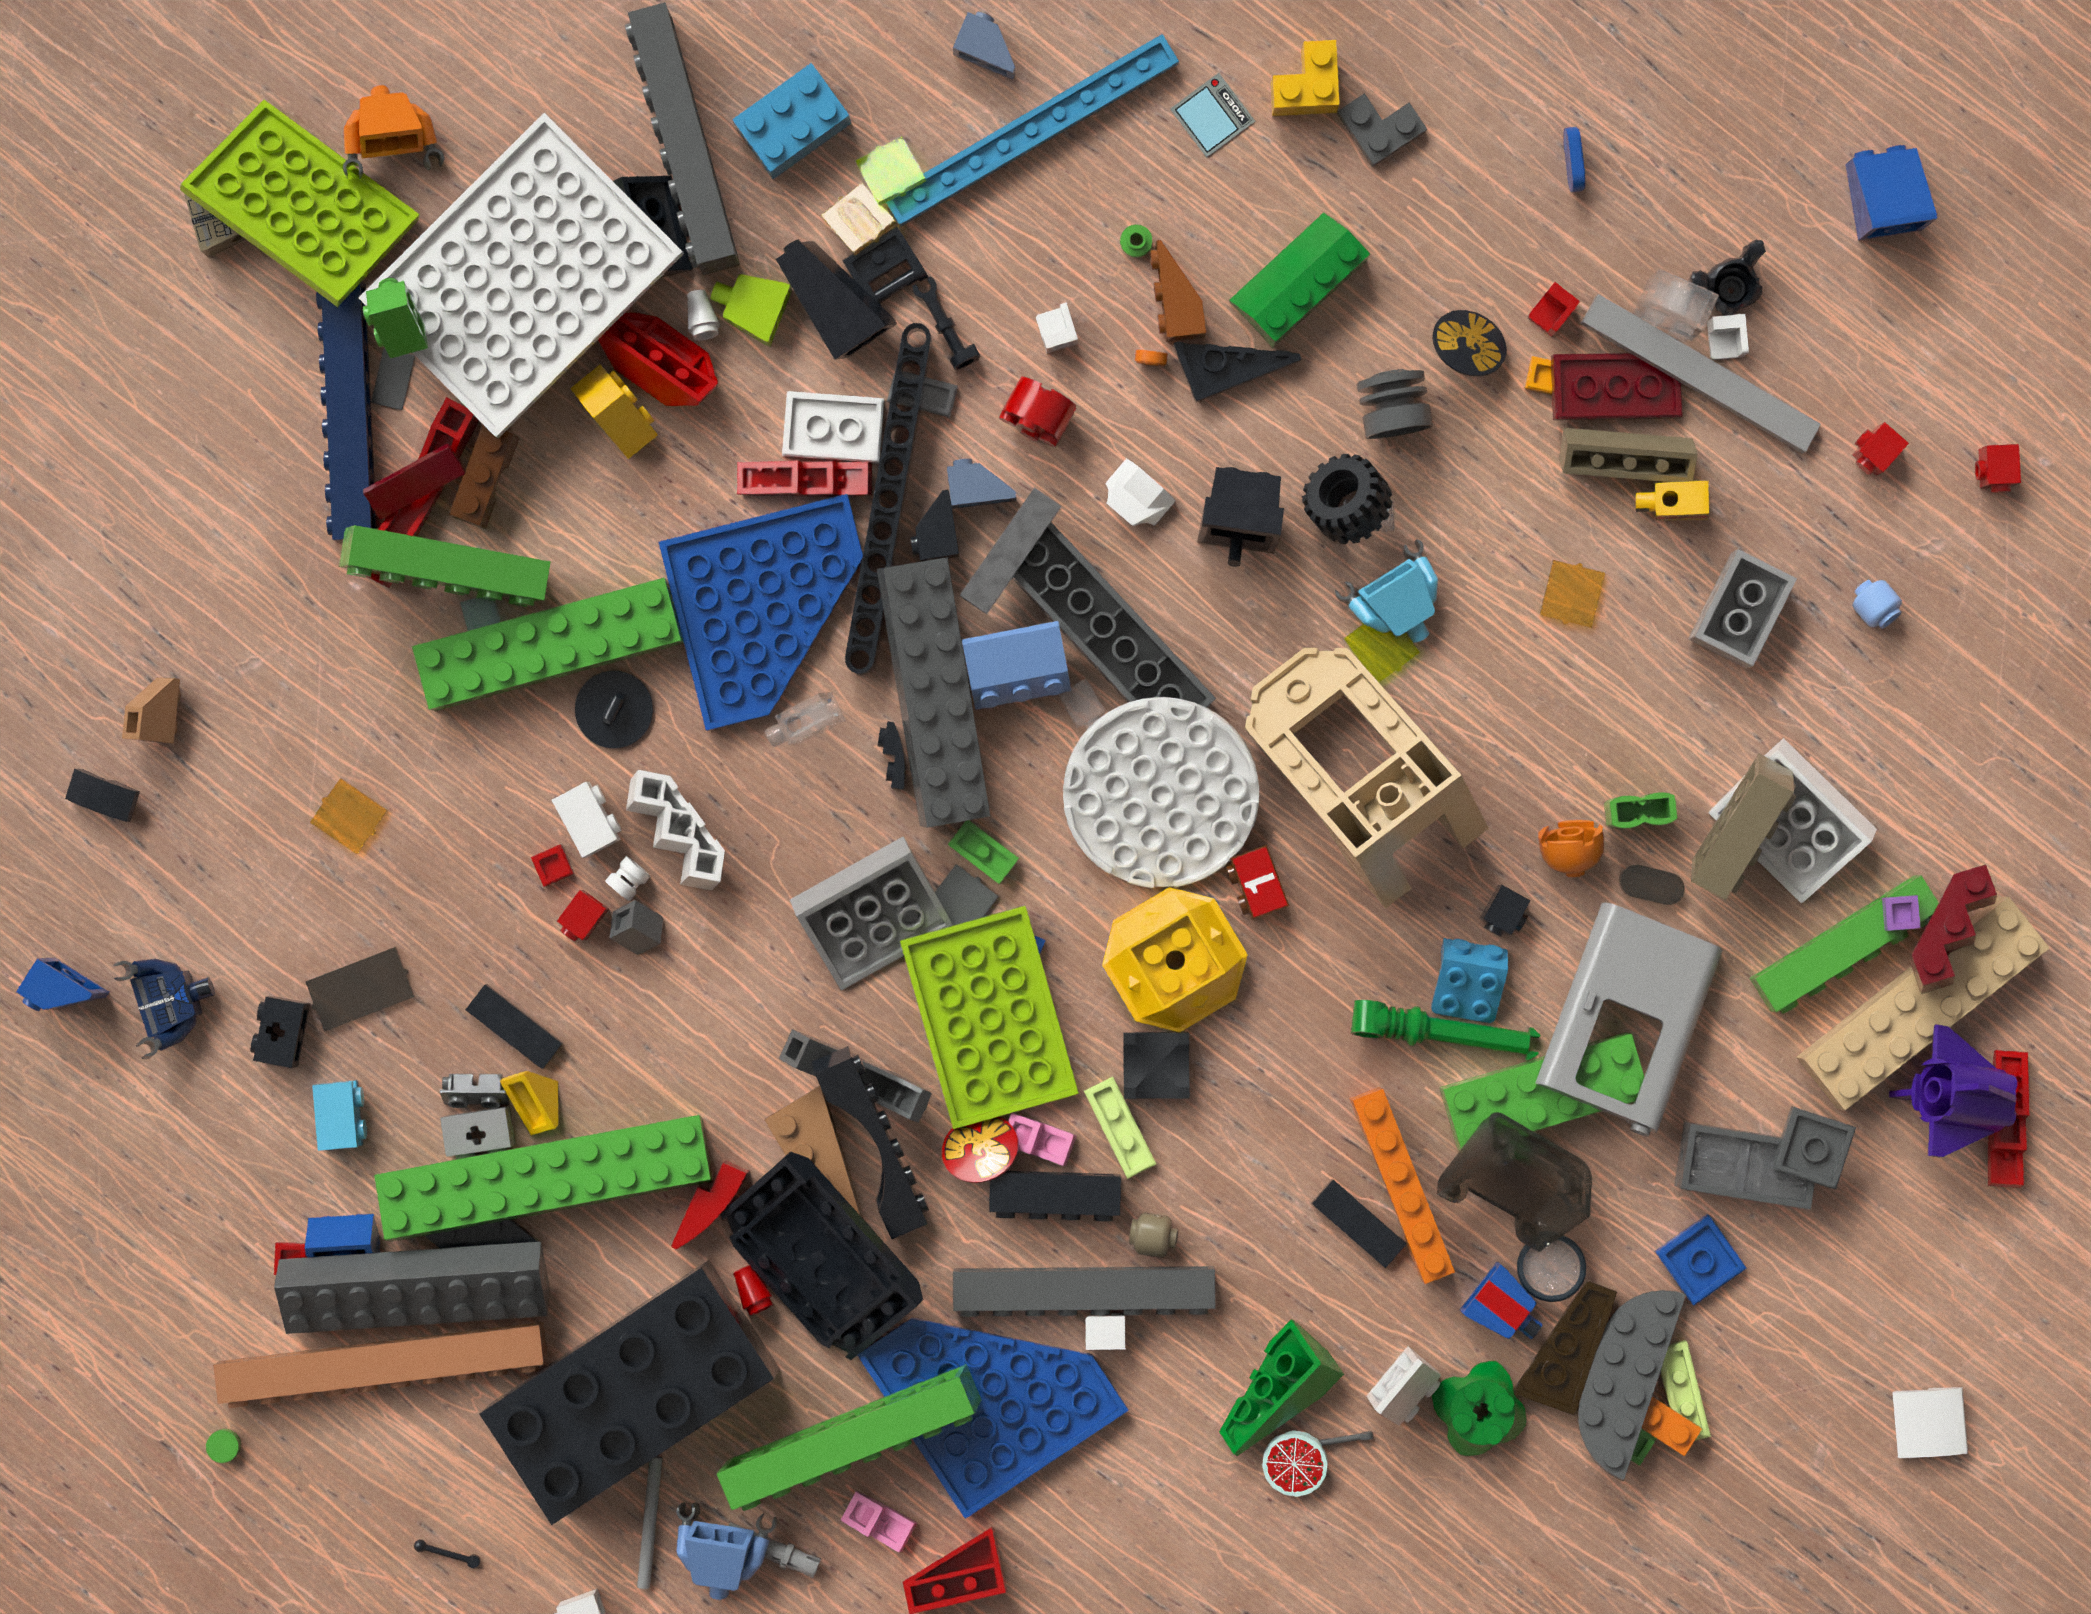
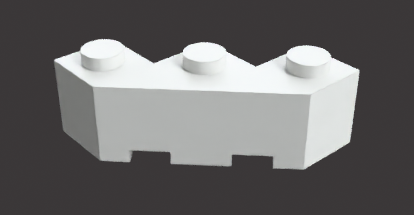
(677, 828)

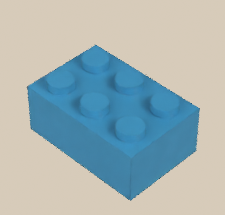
(792, 121)

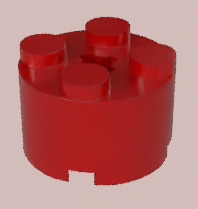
(1038, 411)

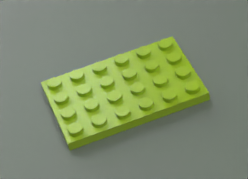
(297, 205)
(989, 1017)

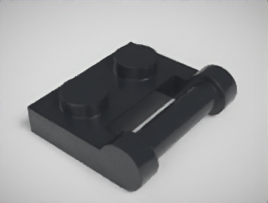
(880, 259)

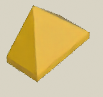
(534, 1100)

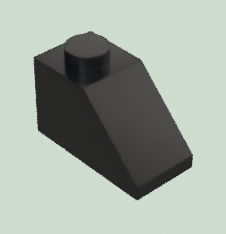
(936, 531)

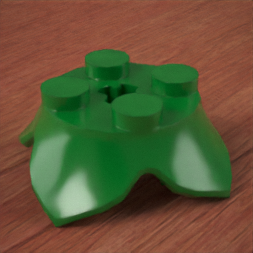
(1458, 1396)

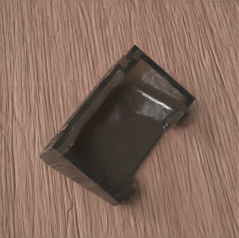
(1522, 1176)

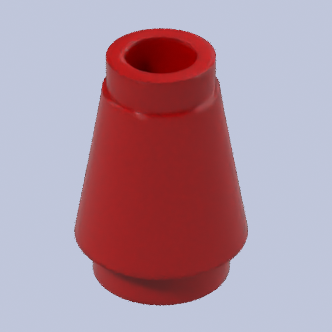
(752, 1291)

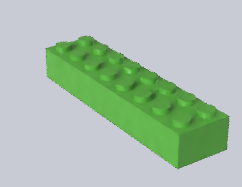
(548, 644)
(850, 1437)

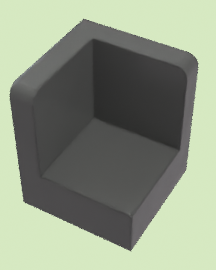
(636, 927)

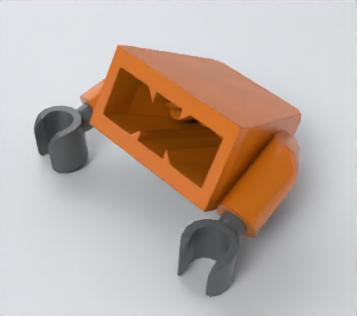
(387, 127)

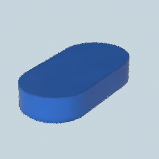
(1574, 159)

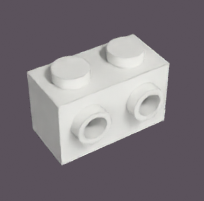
(587, 819)

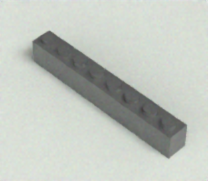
(1083, 1289)

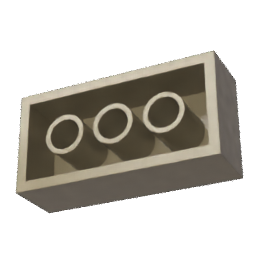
(1743, 826)

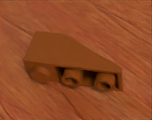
(1181, 304)

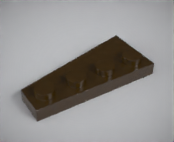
(1566, 1357)

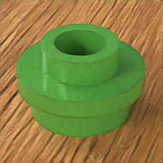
(1129, 248)

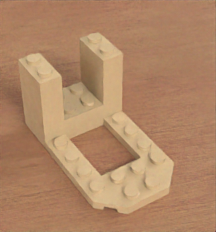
(1389, 802)

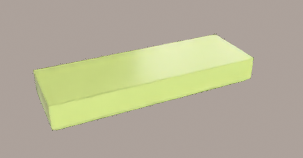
(1120, 1127)
(1682, 1386)

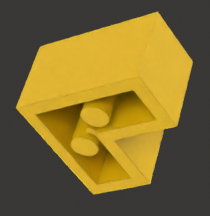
(1313, 90)
(613, 409)

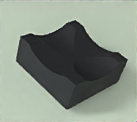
(1156, 1065)

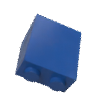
(1889, 193)

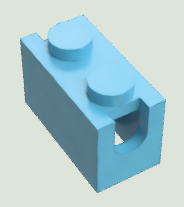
(339, 1115)

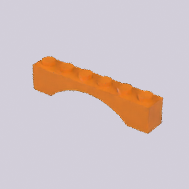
(1402, 1185)

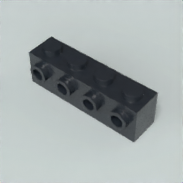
(1056, 1193)

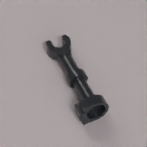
(961, 356)

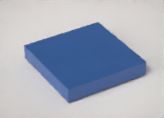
(1700, 1259)

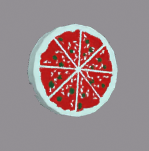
(1295, 1463)

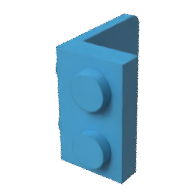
(1470, 980)

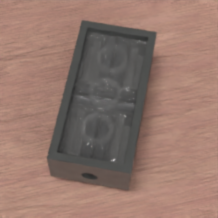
(1737, 1166)

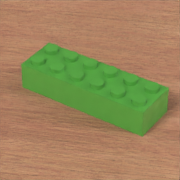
(444, 564)
(1606, 1067)

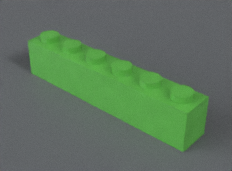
(1838, 949)

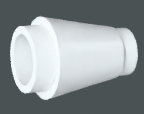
(701, 316)

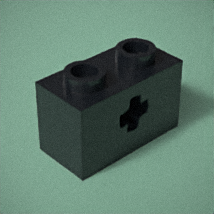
(293, 1019)

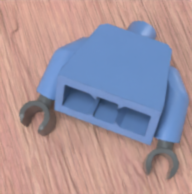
(720, 1553)

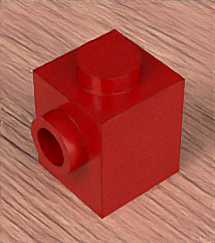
(1878, 449)
(1998, 467)

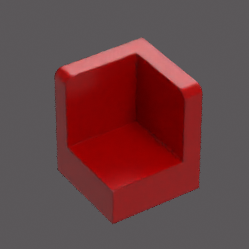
(1553, 309)

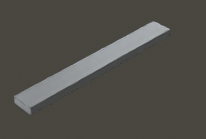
(1700, 373)

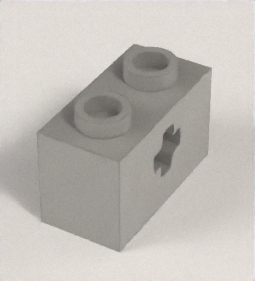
(458, 1129)

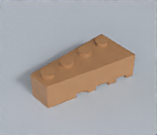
(810, 1130)

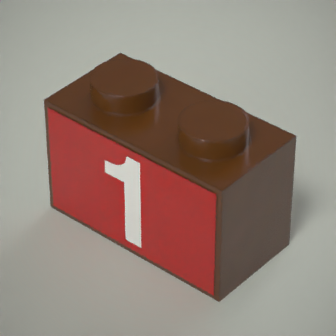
(1258, 882)

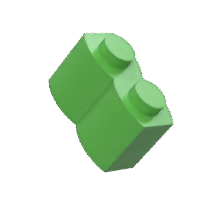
(1646, 810)

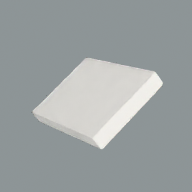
(833, 427)

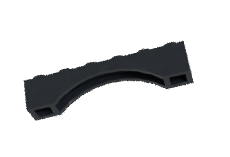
(844, 1087)

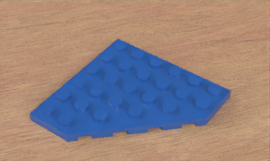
(757, 600)
(1031, 1408)

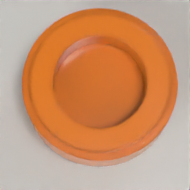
(1151, 358)

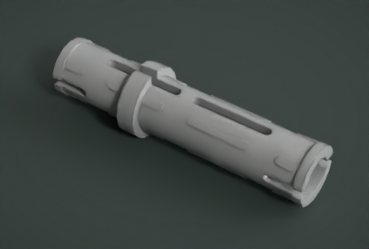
(789, 1556)

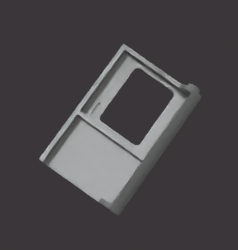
(1645, 970)

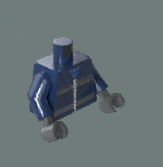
(165, 1000)

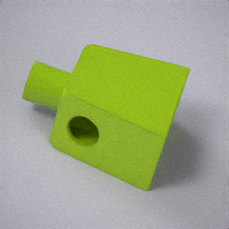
(754, 305)

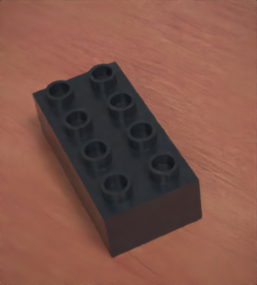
(630, 1392)

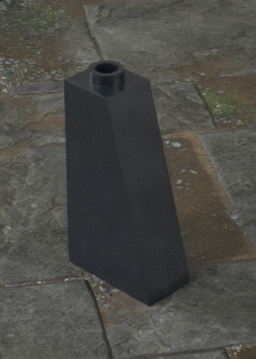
(833, 299)

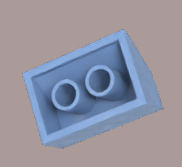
(1016, 665)

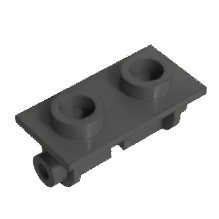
(460, 1092)

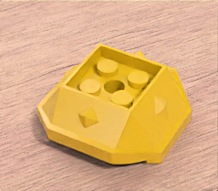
(1139, 951)

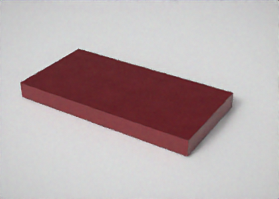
(1611, 388)

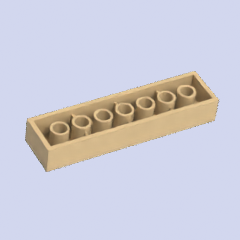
(1902, 1020)

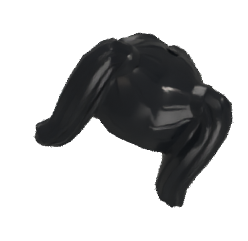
(1734, 274)

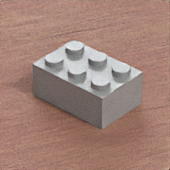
(1742, 609)

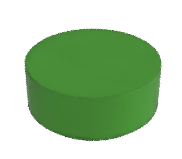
(223, 1445)

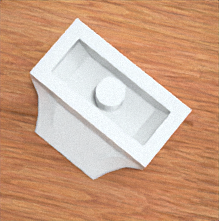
(1137, 495)

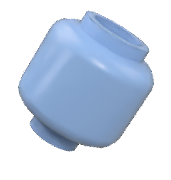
(1877, 603)

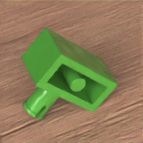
(395, 318)

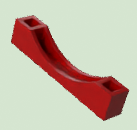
(451, 425)

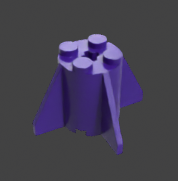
(1960, 1094)

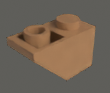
(153, 712)

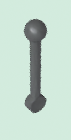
(1362, 1436)

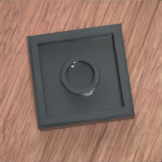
(1813, 1147)

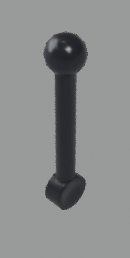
(472, 1561)

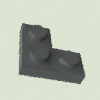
(1376, 136)

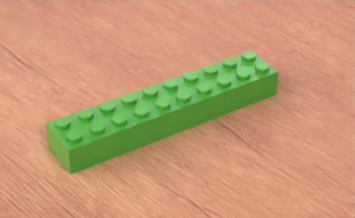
(543, 1178)

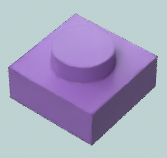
(1901, 912)

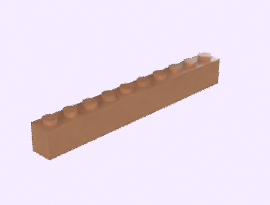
(380, 1363)

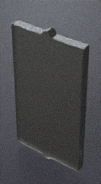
(360, 989)

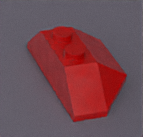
(659, 359)

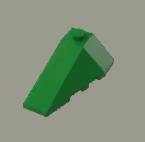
(1288, 1381)

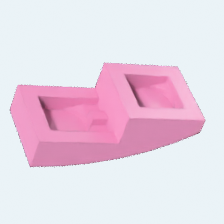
(1042, 1139)
(878, 1521)

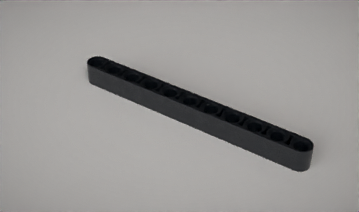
(885, 483)

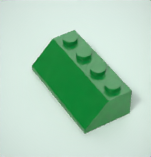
(1299, 278)

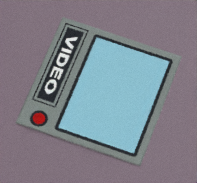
(1212, 115)

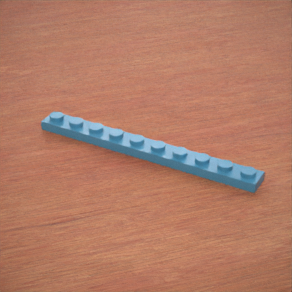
(1035, 128)

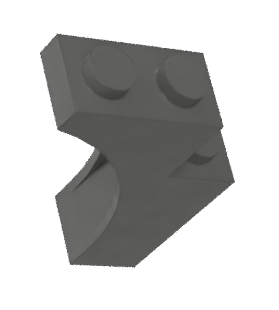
(892, 1089)

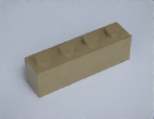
(1627, 455)

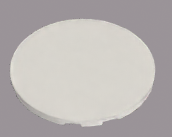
(1161, 792)

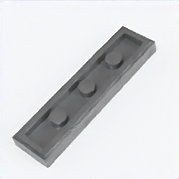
(1010, 550)

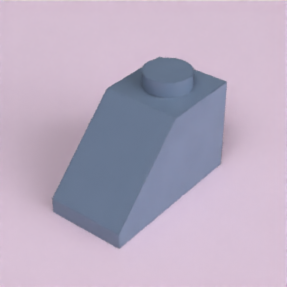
(984, 45)
(976, 486)

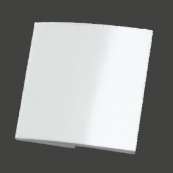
(1930, 1422)

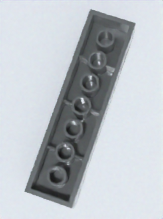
(681, 131)
(1104, 624)
(933, 692)
(412, 1287)

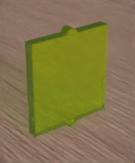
(890, 171)
(1381, 651)

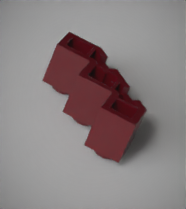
(1951, 927)

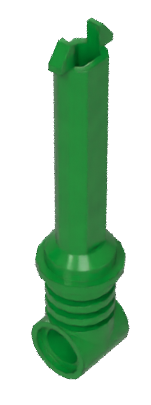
(1414, 1026)

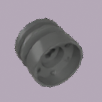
(1394, 404)

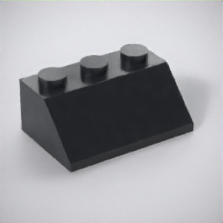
(655, 200)

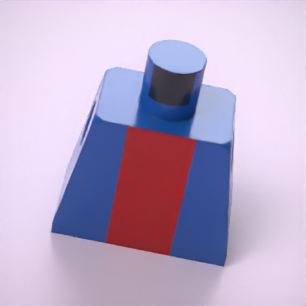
(1502, 1305)

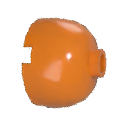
(1572, 847)

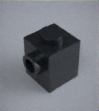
(1505, 911)

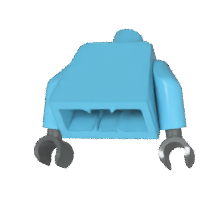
(1398, 598)

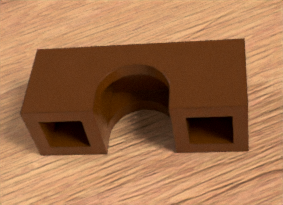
(479, 483)

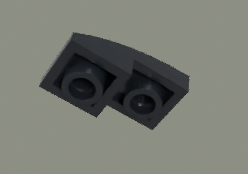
(892, 745)
(102, 795)

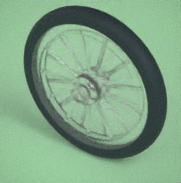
(1553, 1272)

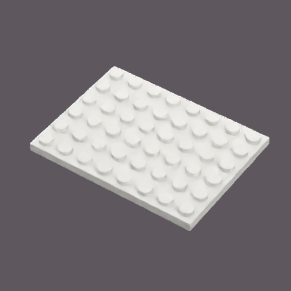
(527, 273)

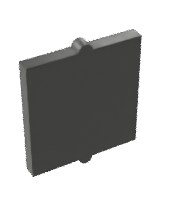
(964, 896)

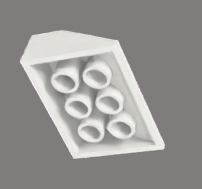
(1815, 834)

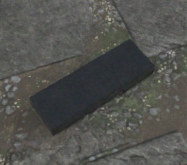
(514, 1026)
(1358, 1223)

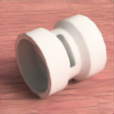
(633, 873)

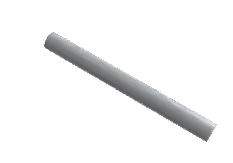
(649, 1523)

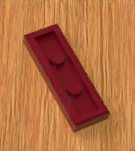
(414, 481)

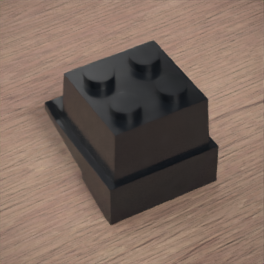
(1242, 513)

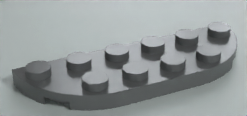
(1626, 1377)

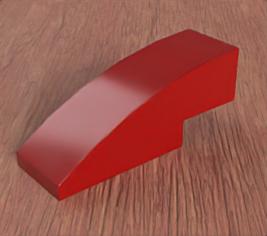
(710, 1203)

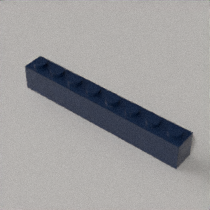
(348, 412)

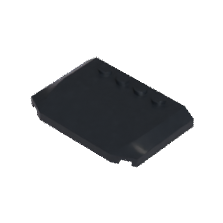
(821, 1256)

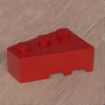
(958, 1577)

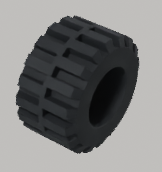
(1336, 481)

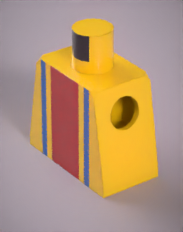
(1691, 498)

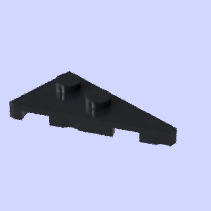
(1216, 368)

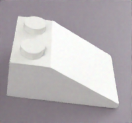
(1403, 1387)

